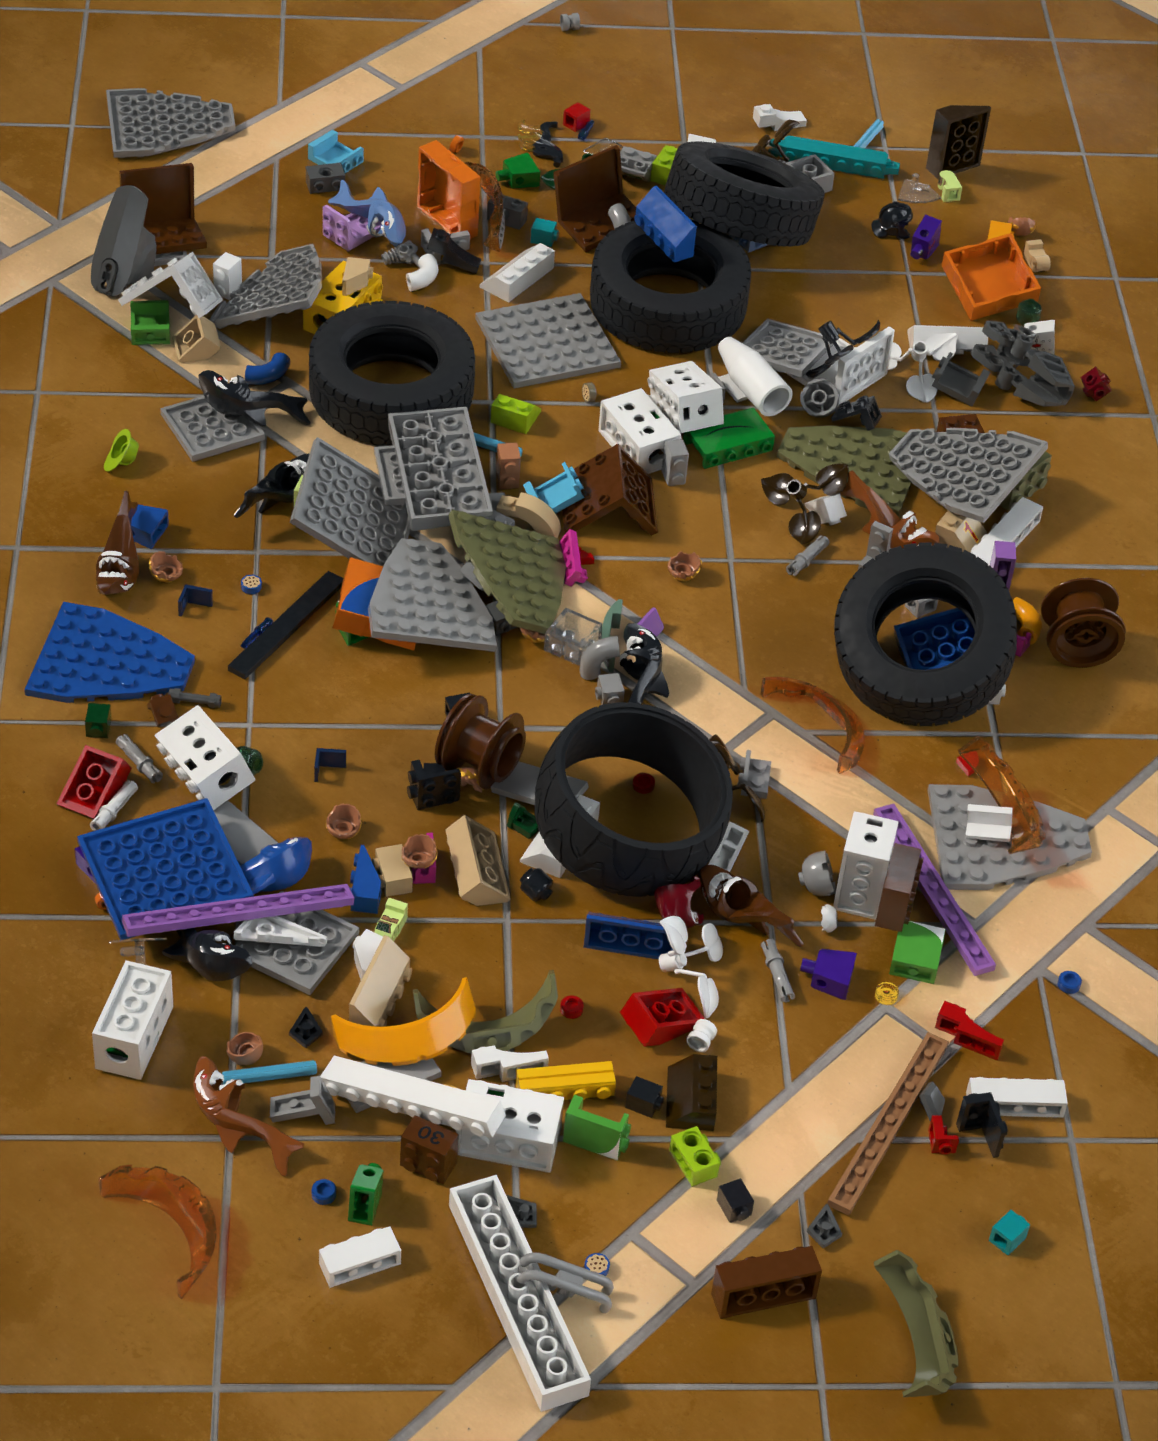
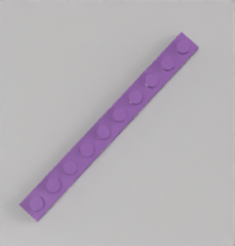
(942, 901)
(237, 910)

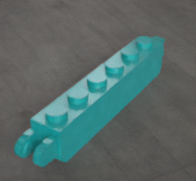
(838, 156)

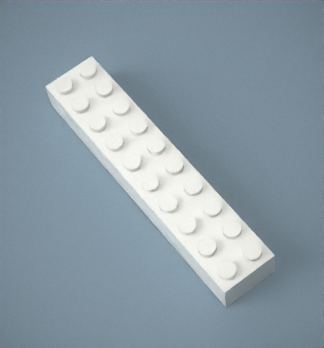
(526, 1309)

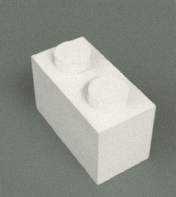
(227, 274)

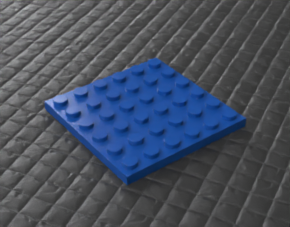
(163, 862)

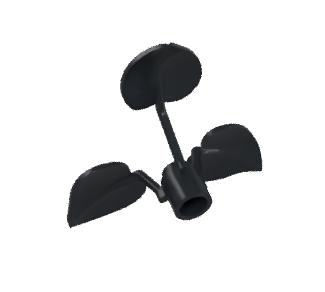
(830, 335)

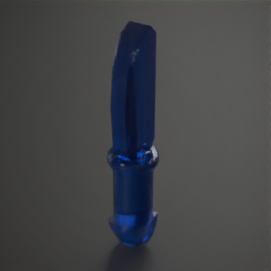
(258, 630)

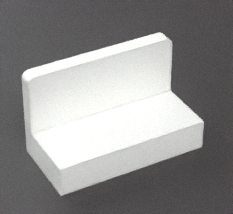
(989, 822)

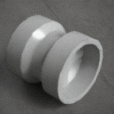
(570, 21)

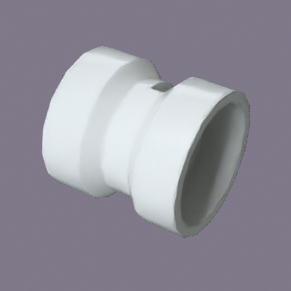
(701, 1035)

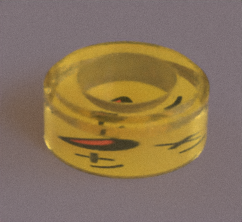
(886, 993)

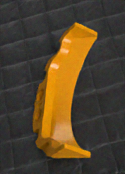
(409, 1041)

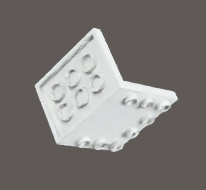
(190, 278)
(859, 367)

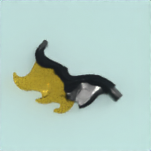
(538, 139)

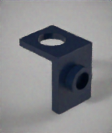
(194, 595)
(329, 758)

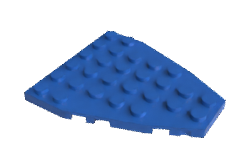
(105, 656)

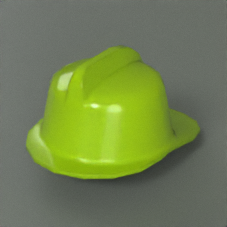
(122, 452)

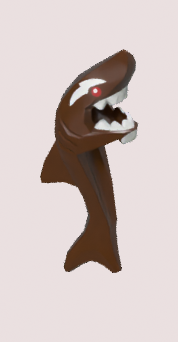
(119, 563)
(740, 902)

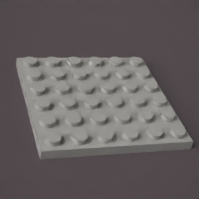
(547, 340)
(346, 507)

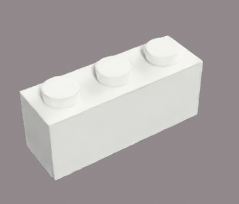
(359, 1256)

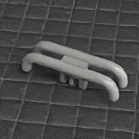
(568, 1279)

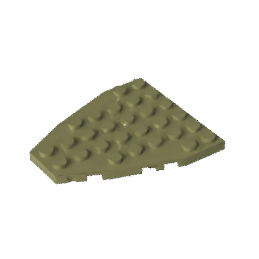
(862, 450)
(515, 566)

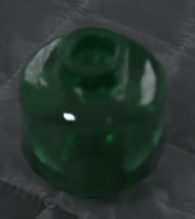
(1028, 311)
(252, 758)

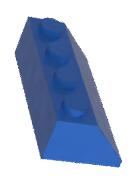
(666, 225)
(625, 936)

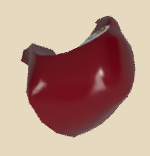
(676, 901)

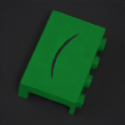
(739, 437)

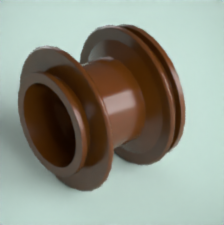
(1083, 622)
(480, 740)

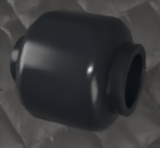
(536, 884)

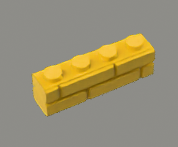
(582, 1079)

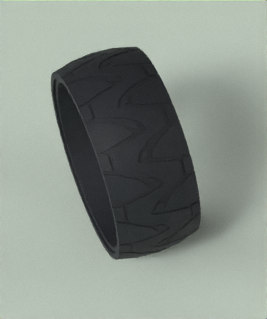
(660, 742)

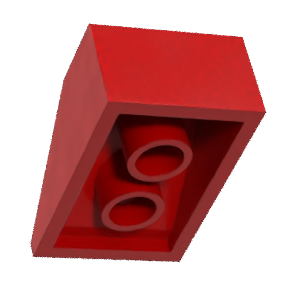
(93, 782)
(660, 1015)

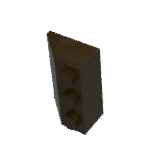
(692, 1093)

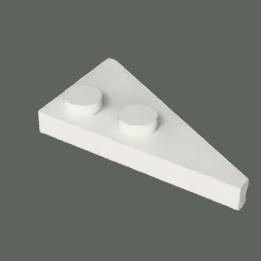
(278, 931)

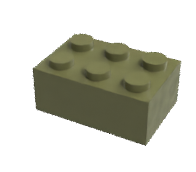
(1032, 481)

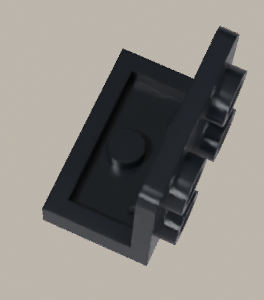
(433, 788)
(983, 1112)

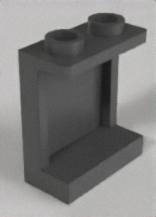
(958, 381)

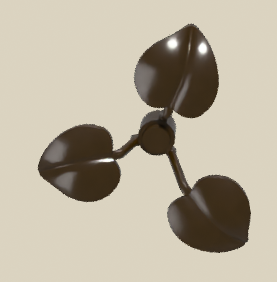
(785, 128)
(781, 486)
(730, 762)

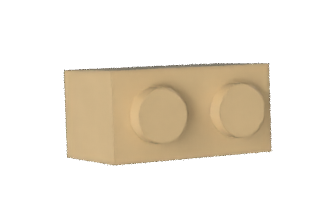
(392, 870)

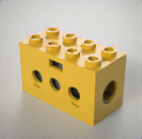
(331, 300)

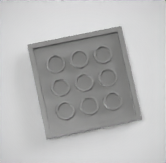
(787, 346)
(206, 431)
(302, 964)

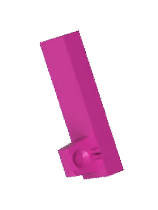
(571, 555)

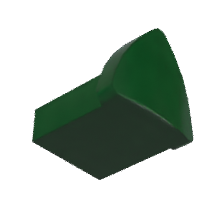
(522, 821)

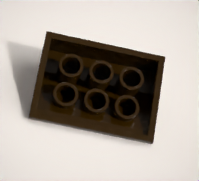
(957, 138)

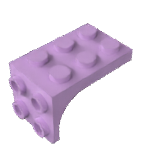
(346, 230)

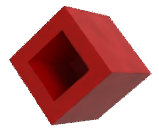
(576, 116)

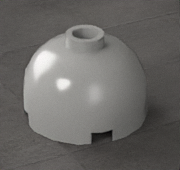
(819, 398)
(818, 874)

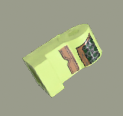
(950, 186)
(392, 919)

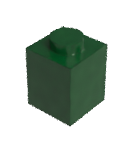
(98, 720)

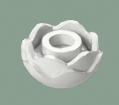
(829, 919)

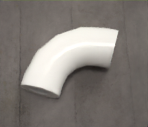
(425, 275)

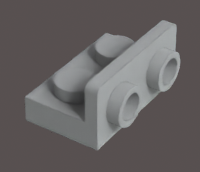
(755, 775)

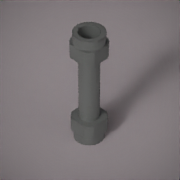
(213, 700)

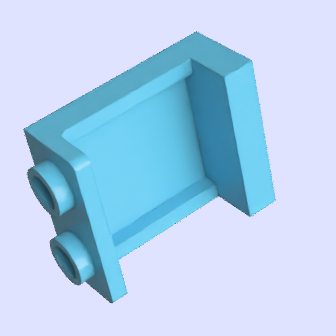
(328, 151)
(558, 491)

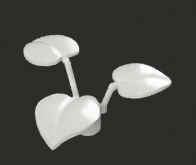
(937, 346)
(676, 959)

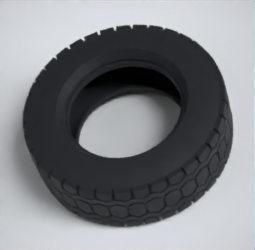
(744, 193)
(667, 319)
(390, 334)
(926, 574)

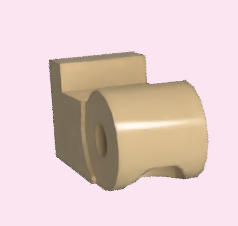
(1036, 256)

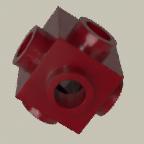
(1096, 384)

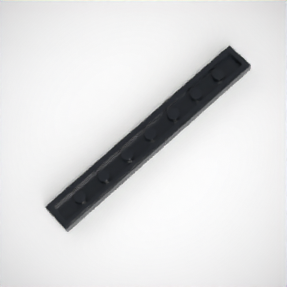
(285, 625)

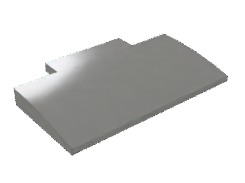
(432, 467)

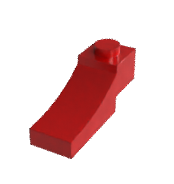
(967, 1033)

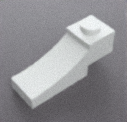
(767, 116)
(729, 847)
(492, 1062)

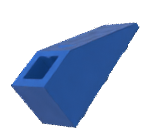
(365, 883)

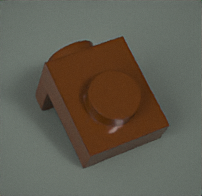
(162, 709)

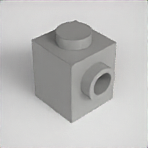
(609, 689)

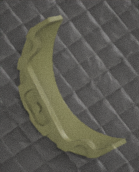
(506, 1031)
(927, 1323)

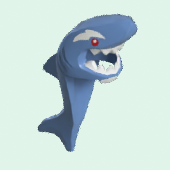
(375, 209)

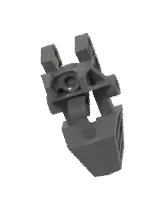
(1052, 380)

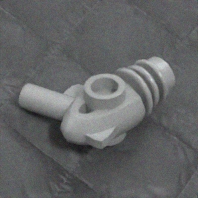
(402, 252)

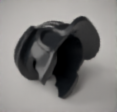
(892, 221)

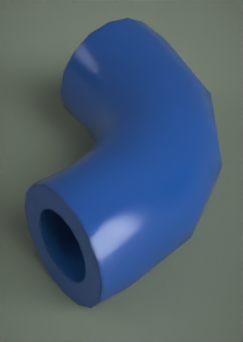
(268, 372)

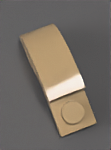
(531, 510)

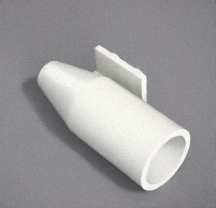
(753, 378)

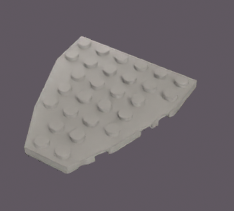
(159, 123)
(284, 286)
(966, 468)
(428, 600)
(983, 863)

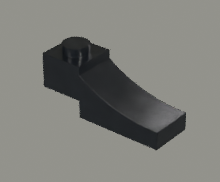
(453, 254)

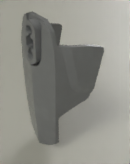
(123, 244)

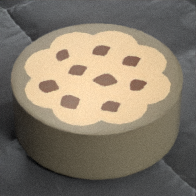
(589, 392)

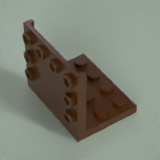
(587, 193)
(169, 205)
(611, 482)

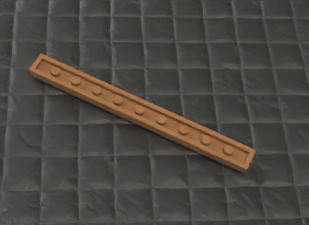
(887, 1124)

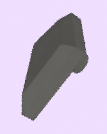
(932, 1100)
(524, 1211)
(824, 1228)

